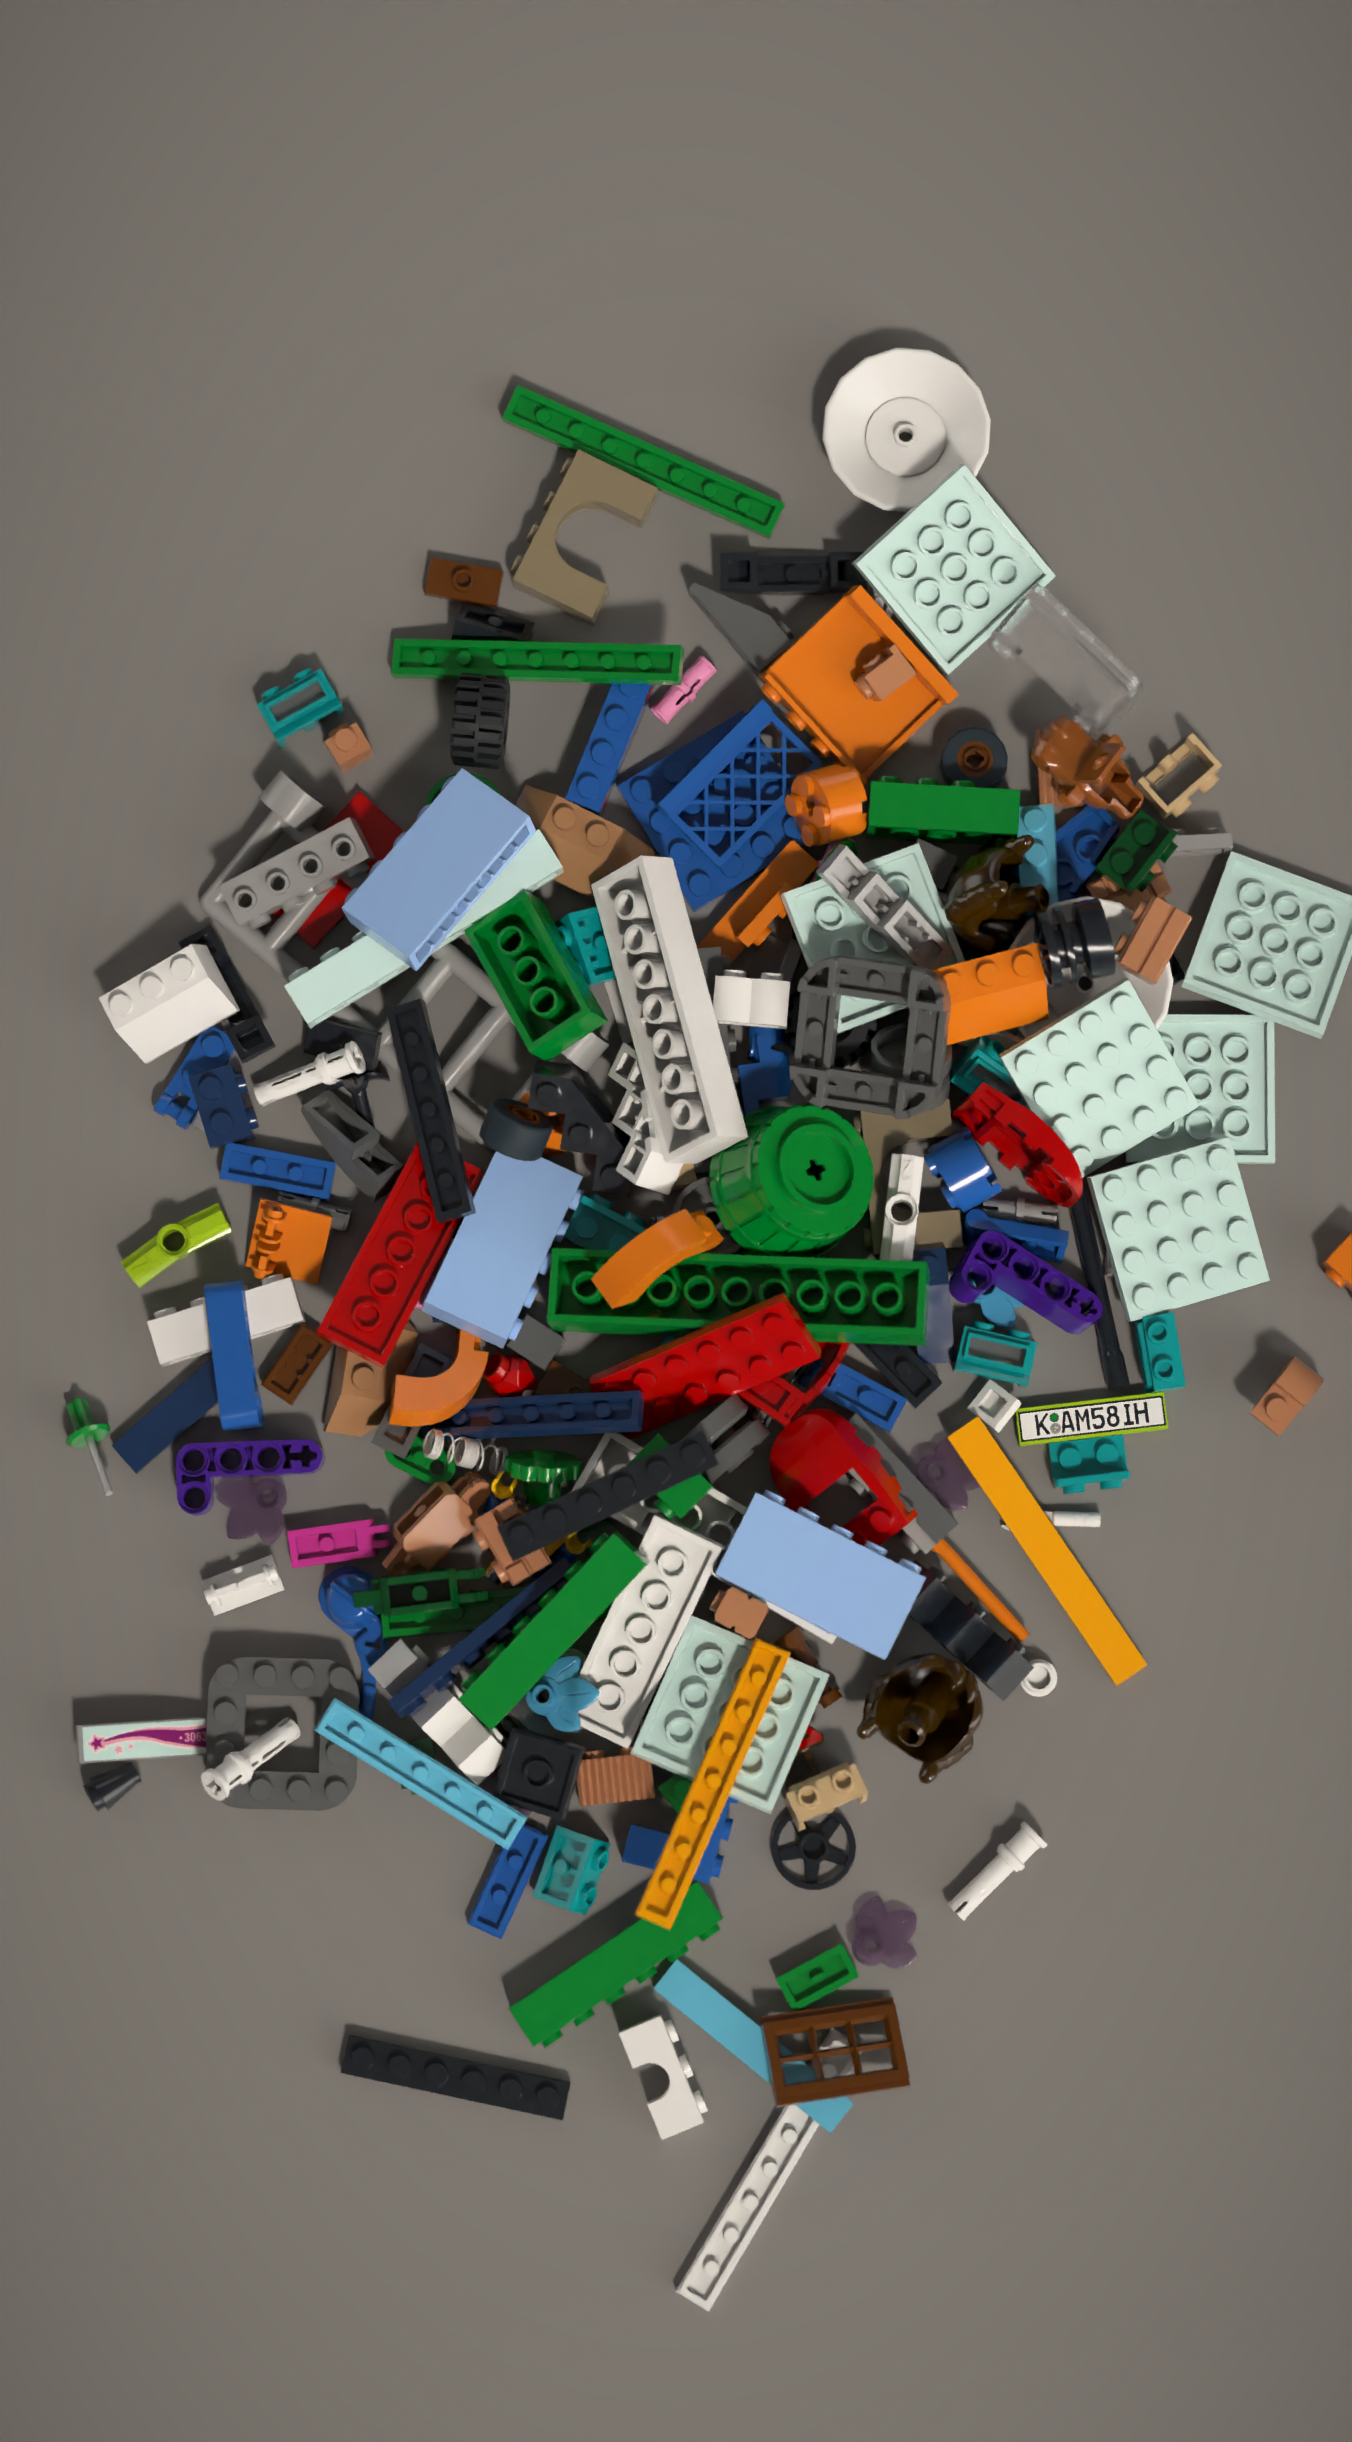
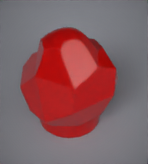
(509, 1375)

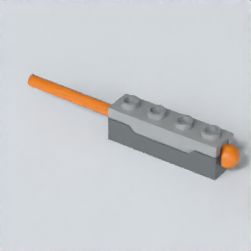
(930, 1526)

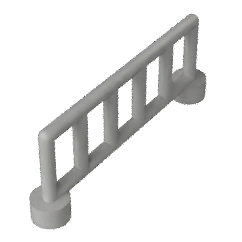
(294, 813)

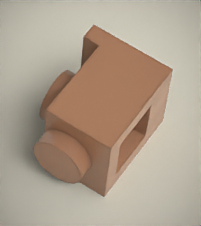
(884, 674)
(348, 746)

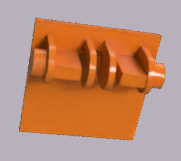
(288, 1241)

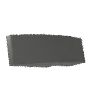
(352, 1145)

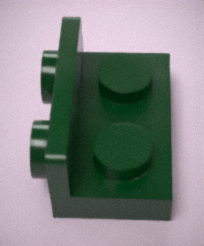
(1136, 852)

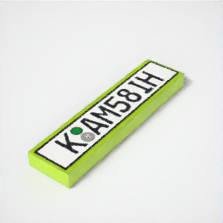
(1091, 1419)

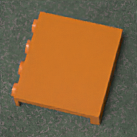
(819, 691)

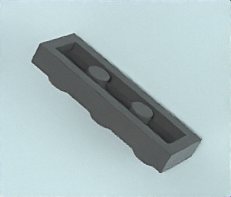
(398, 1438)

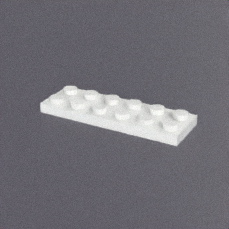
(645, 1628)

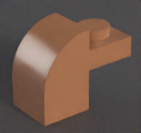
(1286, 1396)

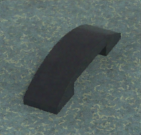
(789, 574)
(244, 1027)

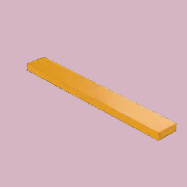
(1046, 1551)
(712, 1784)

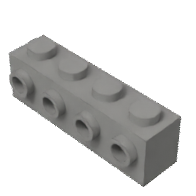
(296, 873)

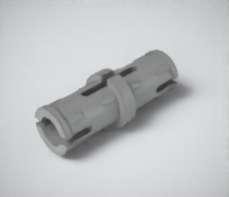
(1022, 1211)

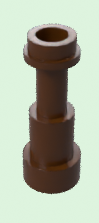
(800, 1651)

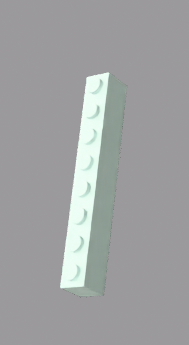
(367, 965)

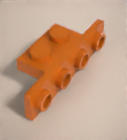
(756, 908)

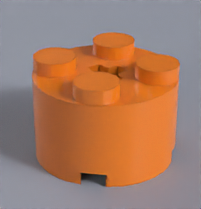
(827, 804)

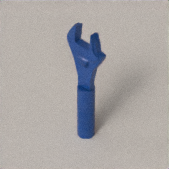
(368, 1657)

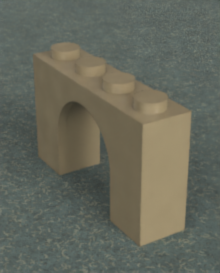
(585, 486)
(883, 1136)

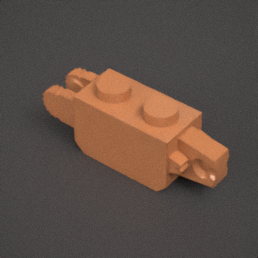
(436, 1523)

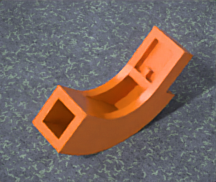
(653, 1253)
(437, 1398)

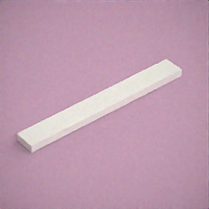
(757, 2190)

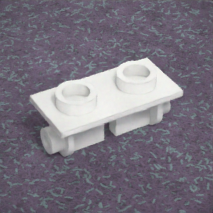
(242, 1585)

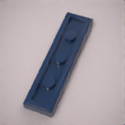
(169, 1419)

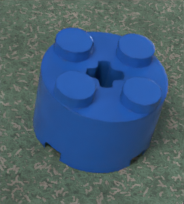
(963, 1170)

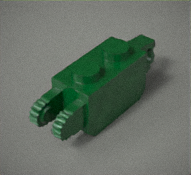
(419, 1591)

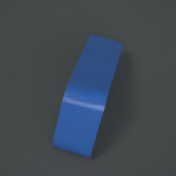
(233, 1356)

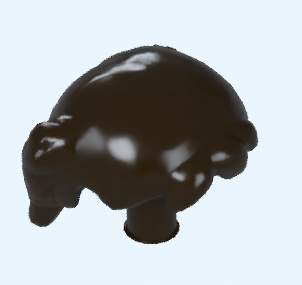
(987, 898)
(925, 1710)

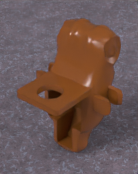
(1087, 768)

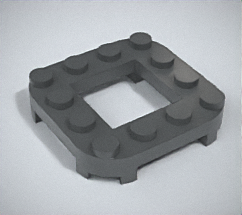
(817, 1033)
(280, 1678)

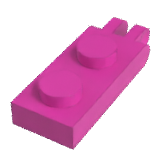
(336, 1543)

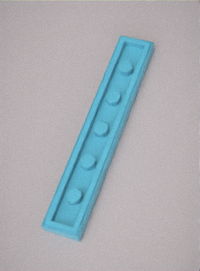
(421, 1773)
(741, 2036)

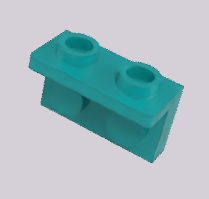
(587, 944)
(599, 1227)
(1088, 1462)
(572, 1870)

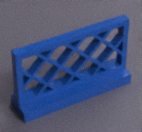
(715, 761)

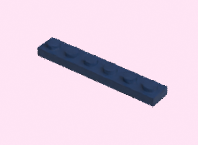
(545, 1415)
(471, 1648)

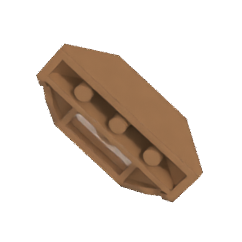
(580, 839)
(363, 1390)

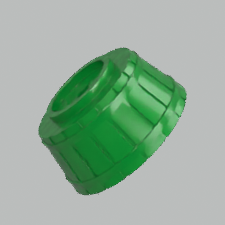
(768, 1194)

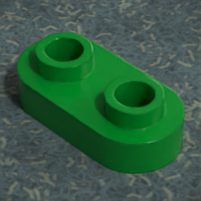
(419, 1466)

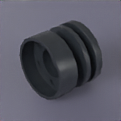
(1074, 943)

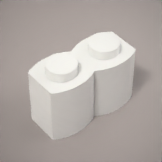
(751, 1001)

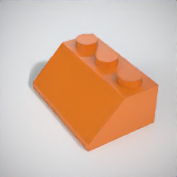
(995, 993)

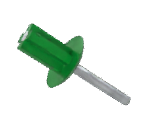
(88, 1434)

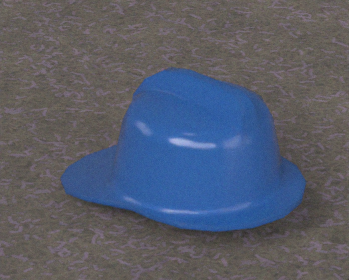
(338, 1606)

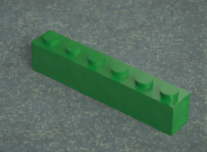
(552, 1632)
(610, 1967)

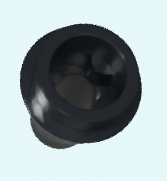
(109, 1787)

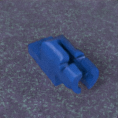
(768, 1075)

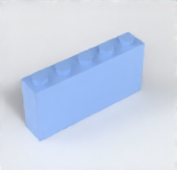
(438, 868)
(503, 1247)
(821, 1574)

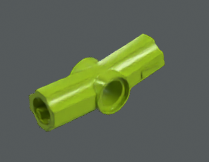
(197, 1231)

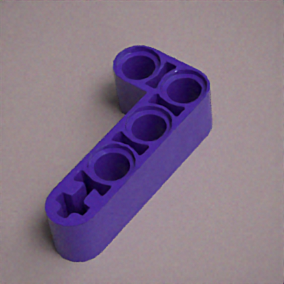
(1074, 1316)
(249, 1467)

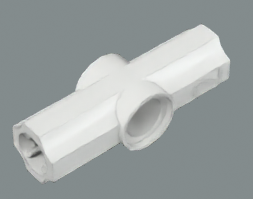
(903, 1187)

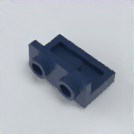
(223, 1106)

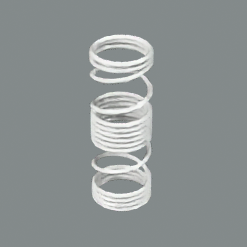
(466, 1451)

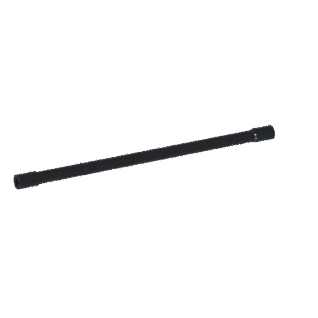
(1112, 1356)

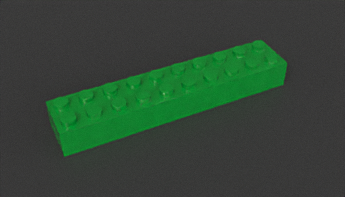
(831, 1295)

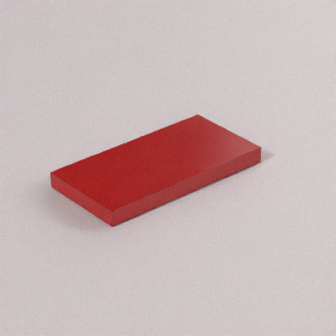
(380, 835)

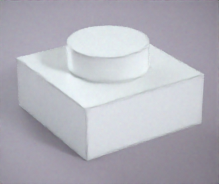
(994, 1405)

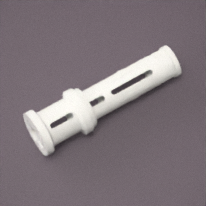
(324, 1069)
(239, 1766)
(1009, 1858)

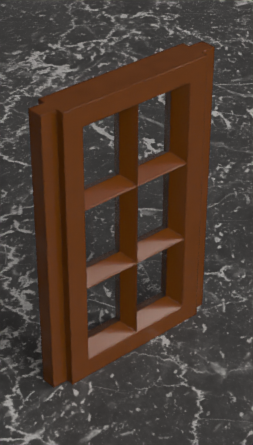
(837, 2086)

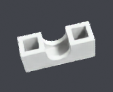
(653, 2043)

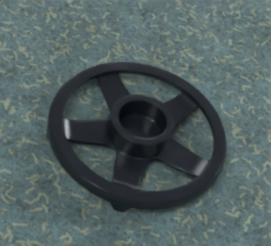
(813, 1849)

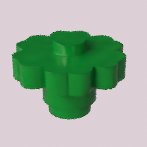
(542, 1472)

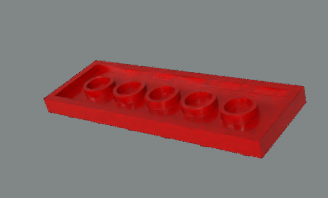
(391, 1267)
(713, 1362)

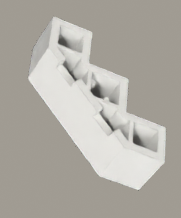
(643, 1157)
(444, 1717)

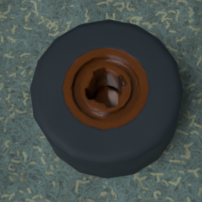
(961, 762)
(515, 1129)

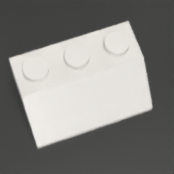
(170, 1002)

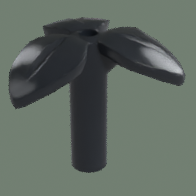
(356, 1085)

